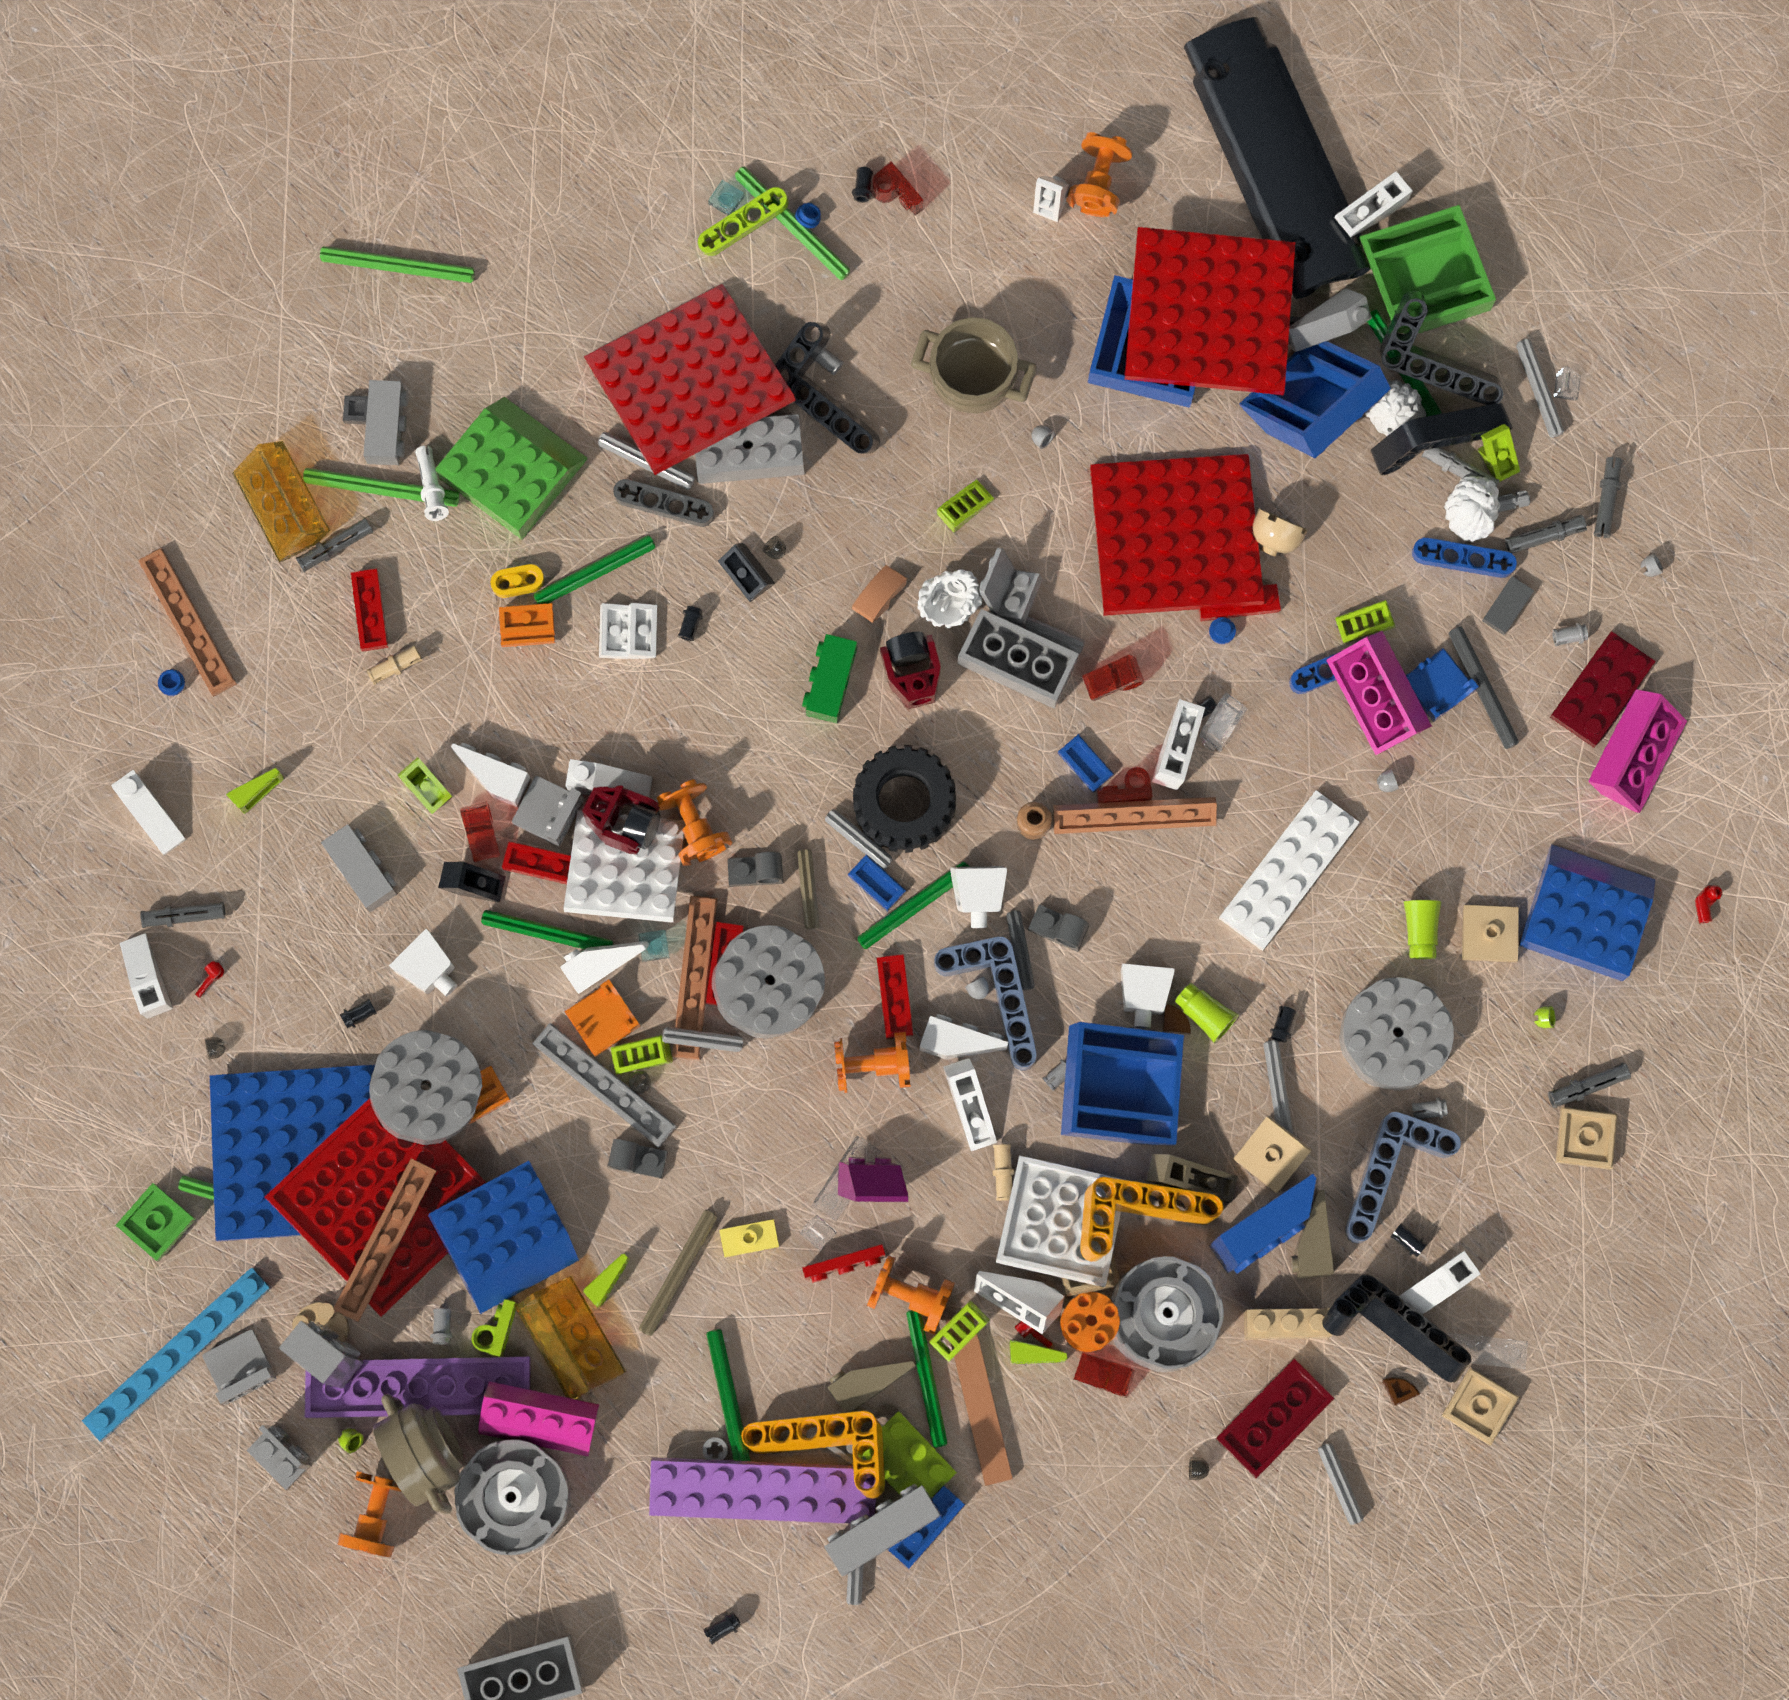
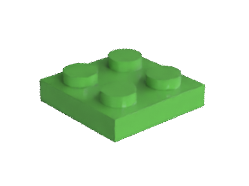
(155, 1222)

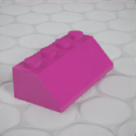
(1378, 692)
(1638, 750)
(538, 1418)

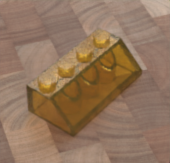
(280, 500)
(570, 1338)

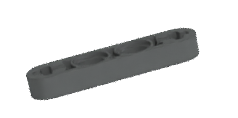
(662, 506)

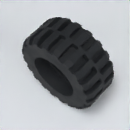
(896, 764)

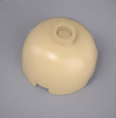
(1277, 533)

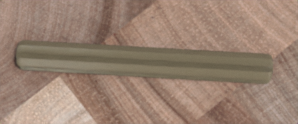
(678, 1272)

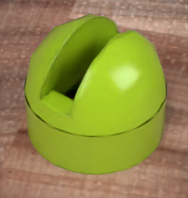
(1546, 1017)
(353, 1445)

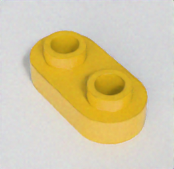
(517, 578)

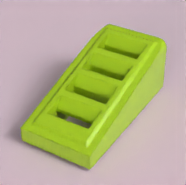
(944, 510)
(1372, 609)
(252, 792)
(664, 1051)
(602, 1285)
(976, 1313)
(1031, 1354)

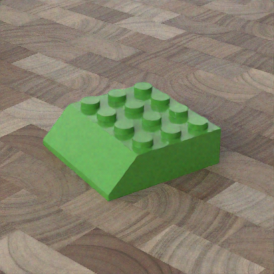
(1437, 260)
(510, 466)

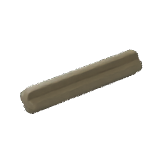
(808, 889)

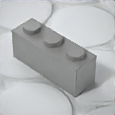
(385, 422)
(360, 867)

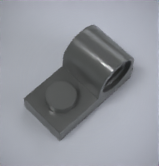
(757, 870)
(1062, 929)
(637, 1159)

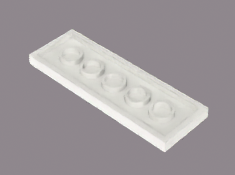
(1289, 870)

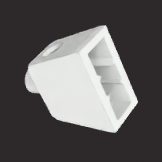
(978, 891)
(425, 965)
(1145, 991)

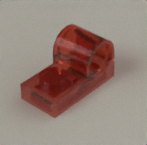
(899, 187)
(1116, 676)
(1128, 793)
(480, 831)
(1104, 1375)

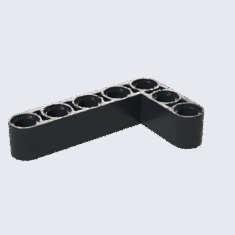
(1432, 361)
(817, 395)
(1436, 432)
(1401, 1323)

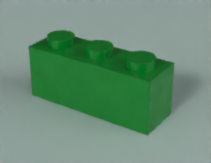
(830, 678)

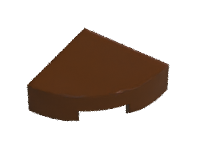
(1175, 1021)
(1399, 1390)

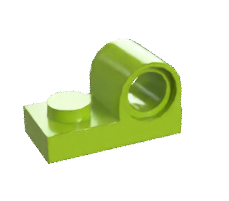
(505, 1317)

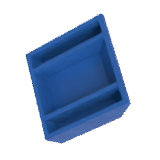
(1111, 352)
(1321, 397)
(1588, 913)
(1122, 1084)
(1265, 1228)
(504, 1237)

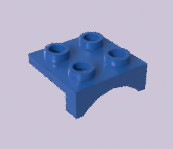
(1440, 684)

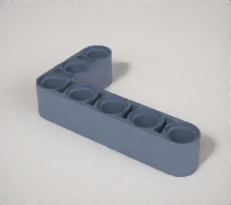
(1003, 990)
(1386, 1166)

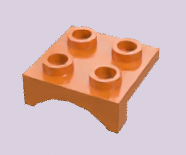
(602, 1018)

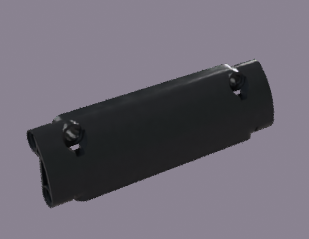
(1274, 152)

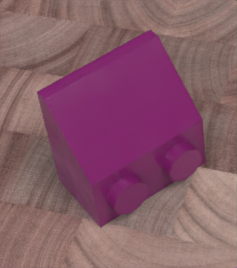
(871, 1180)

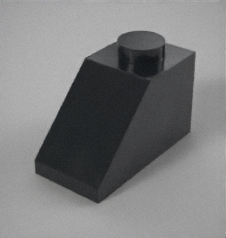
(471, 881)

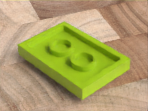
(911, 1458)

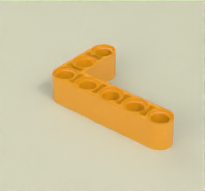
(1140, 1205)
(825, 1438)

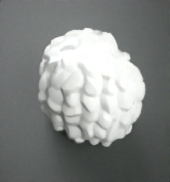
(1396, 408)
(1473, 508)
(949, 598)

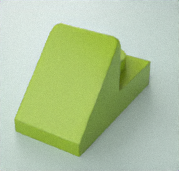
(1499, 453)
(424, 785)

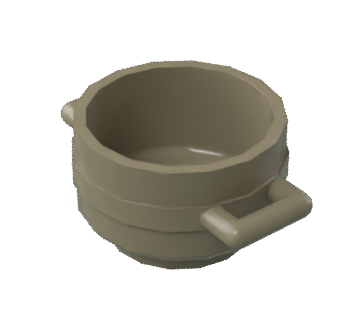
(974, 365)
(419, 1452)

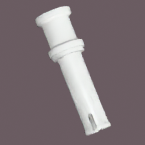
(432, 492)

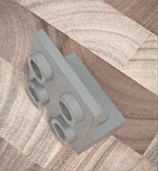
(1007, 590)
(548, 810)
(238, 1367)
(278, 1457)

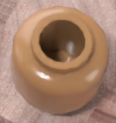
(1034, 820)

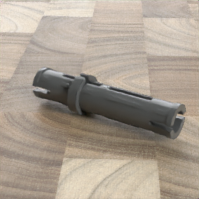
(1608, 496)
(1556, 531)
(307, 561)
(150, 917)
(1578, 1089)

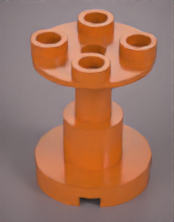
(1094, 194)
(698, 833)
(883, 1061)
(921, 1299)
(1089, 1322)
(371, 1526)

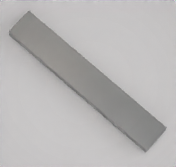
(604, 1085)

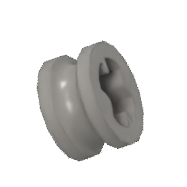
(708, 1444)

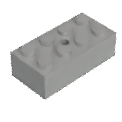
(774, 452)
(997, 642)
(321, 1354)
(883, 1530)
(550, 1671)

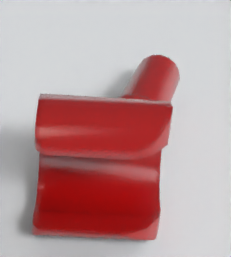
(215, 972)
(1024, 1330)

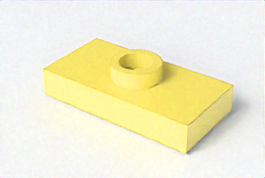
(749, 1238)

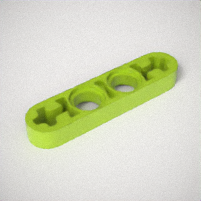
(745, 225)

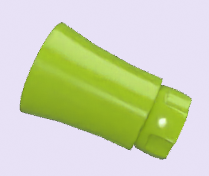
(1422, 927)
(1206, 1012)

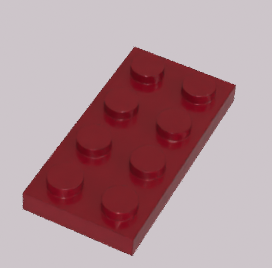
(1602, 689)
(1274, 1418)

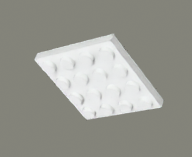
(622, 883)
(1046, 1222)

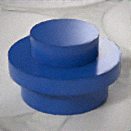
(808, 215)
(1222, 630)
(171, 682)

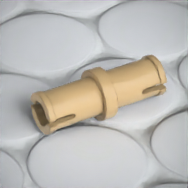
(394, 665)
(1003, 1171)

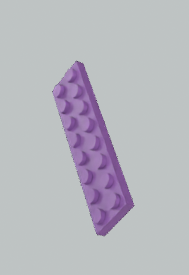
(449, 1384)
(757, 1491)

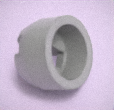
(1042, 436)
(1653, 566)
(1387, 781)
(978, 988)

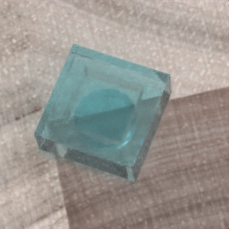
(726, 198)
(658, 945)

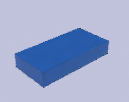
(1085, 763)
(877, 883)

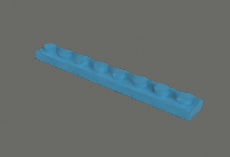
(176, 1354)

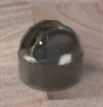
(774, 548)
(214, 1047)
(644, 1086)
(1198, 1468)

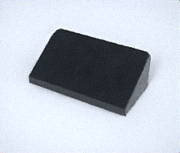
(746, 571)

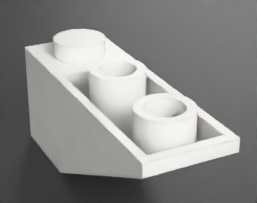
(500, 780)
(145, 977)
(954, 1041)
(1441, 1283)

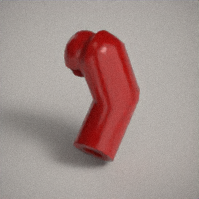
(1705, 900)

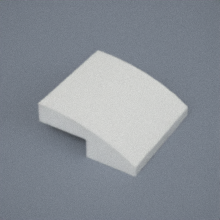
(628, 631)

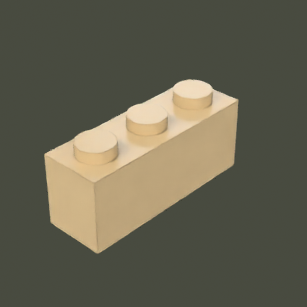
(1285, 1324)

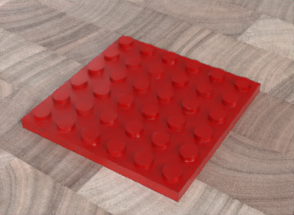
(1210, 311)
(689, 379)
(1176, 534)
(345, 1187)

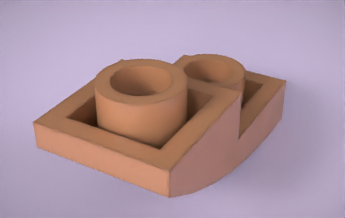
(878, 593)

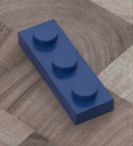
(913, 1546)

